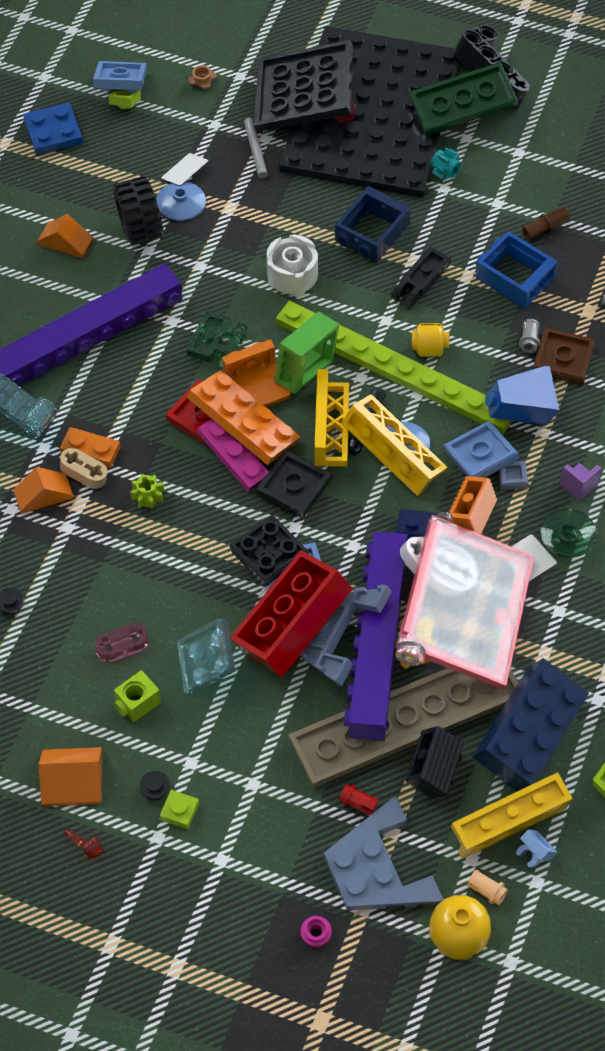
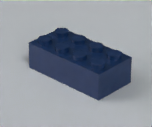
(530, 725)

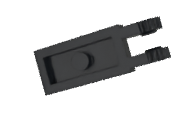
(421, 276)

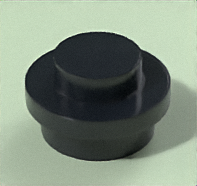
(11, 601)
(154, 785)

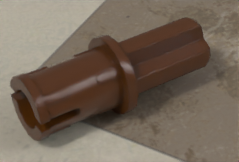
(546, 223)

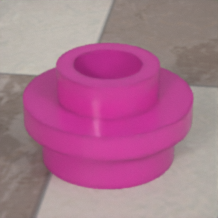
(316, 922)

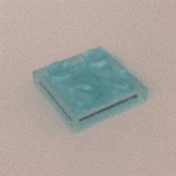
(205, 655)

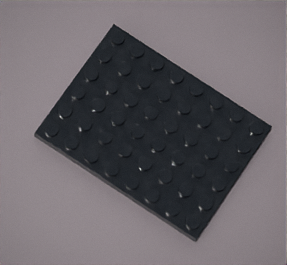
(385, 139)

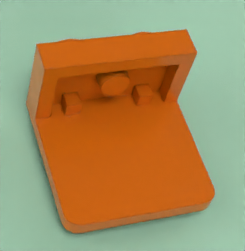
(255, 372)

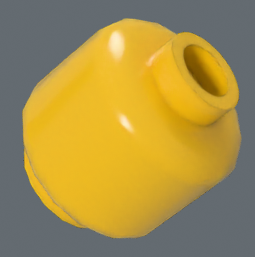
(430, 340)

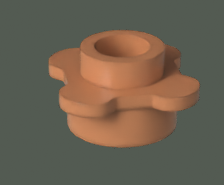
(202, 77)

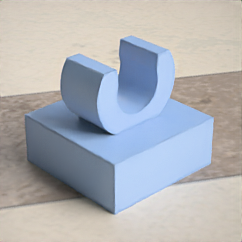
(538, 846)

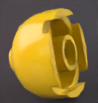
(460, 927)

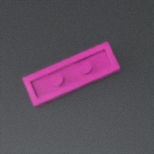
(233, 454)

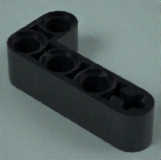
(477, 51)

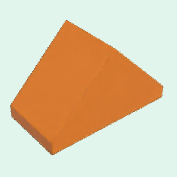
(66, 236)
(42, 489)

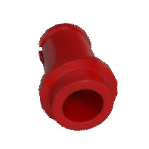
(358, 799)

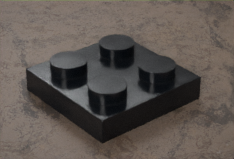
(294, 484)

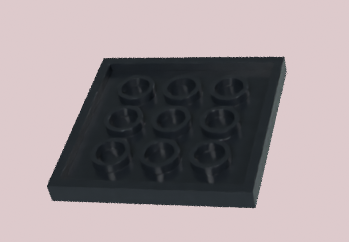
(303, 86)

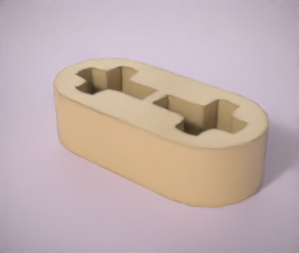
(83, 468)

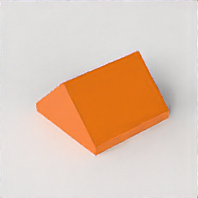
(71, 776)

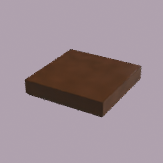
(565, 354)

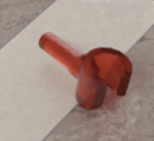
(90, 847)

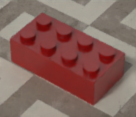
(291, 613)

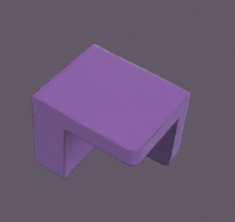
(580, 480)

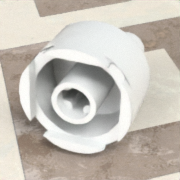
(292, 265)

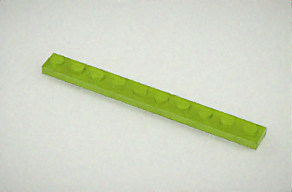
(400, 369)

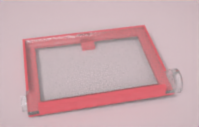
(465, 603)

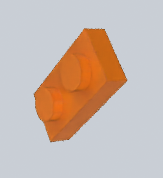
(94, 445)

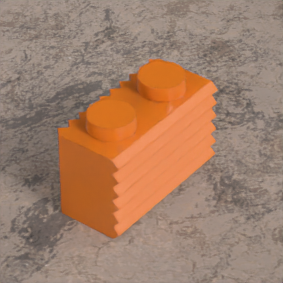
(473, 504)

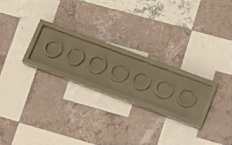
(436, 700)

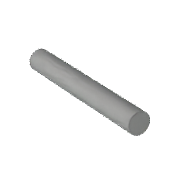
(255, 148)

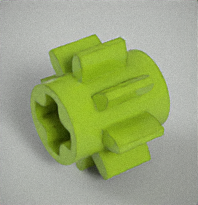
(147, 491)

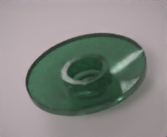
(572, 524)

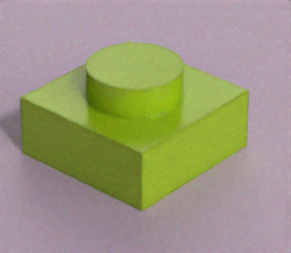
(124, 99)
(179, 809)

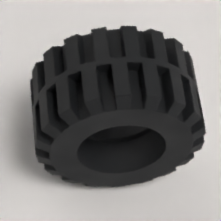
(138, 210)

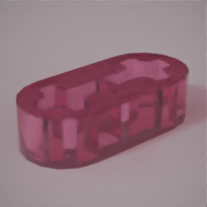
(121, 642)

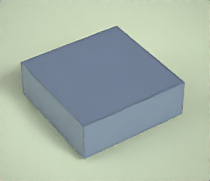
(514, 476)

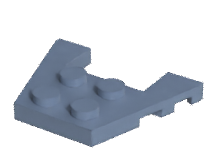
(322, 646)
(366, 871)

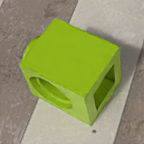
(136, 686)

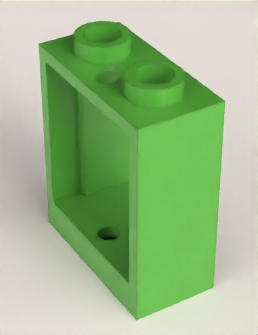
(305, 352)

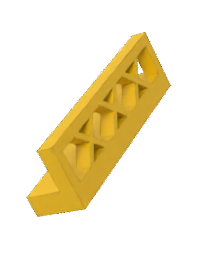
(322, 418)
(390, 446)
(511, 815)

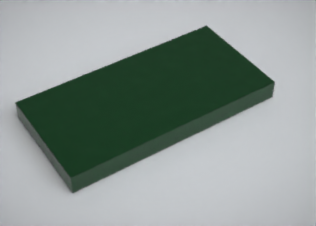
(463, 98)

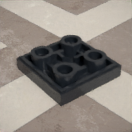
(267, 549)

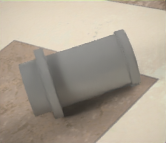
(529, 342)

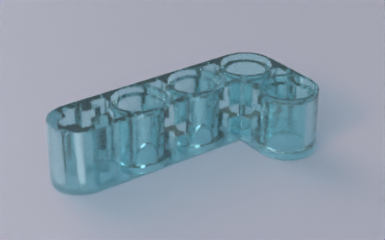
(23, 409)

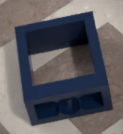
(373, 202)

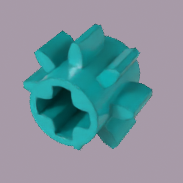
(446, 163)

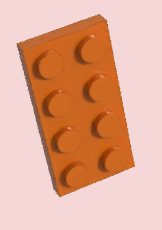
(243, 417)

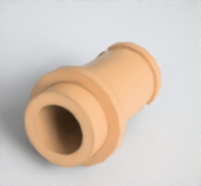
(487, 887)

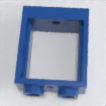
(524, 294)

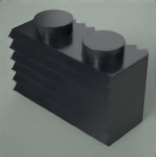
(434, 762)

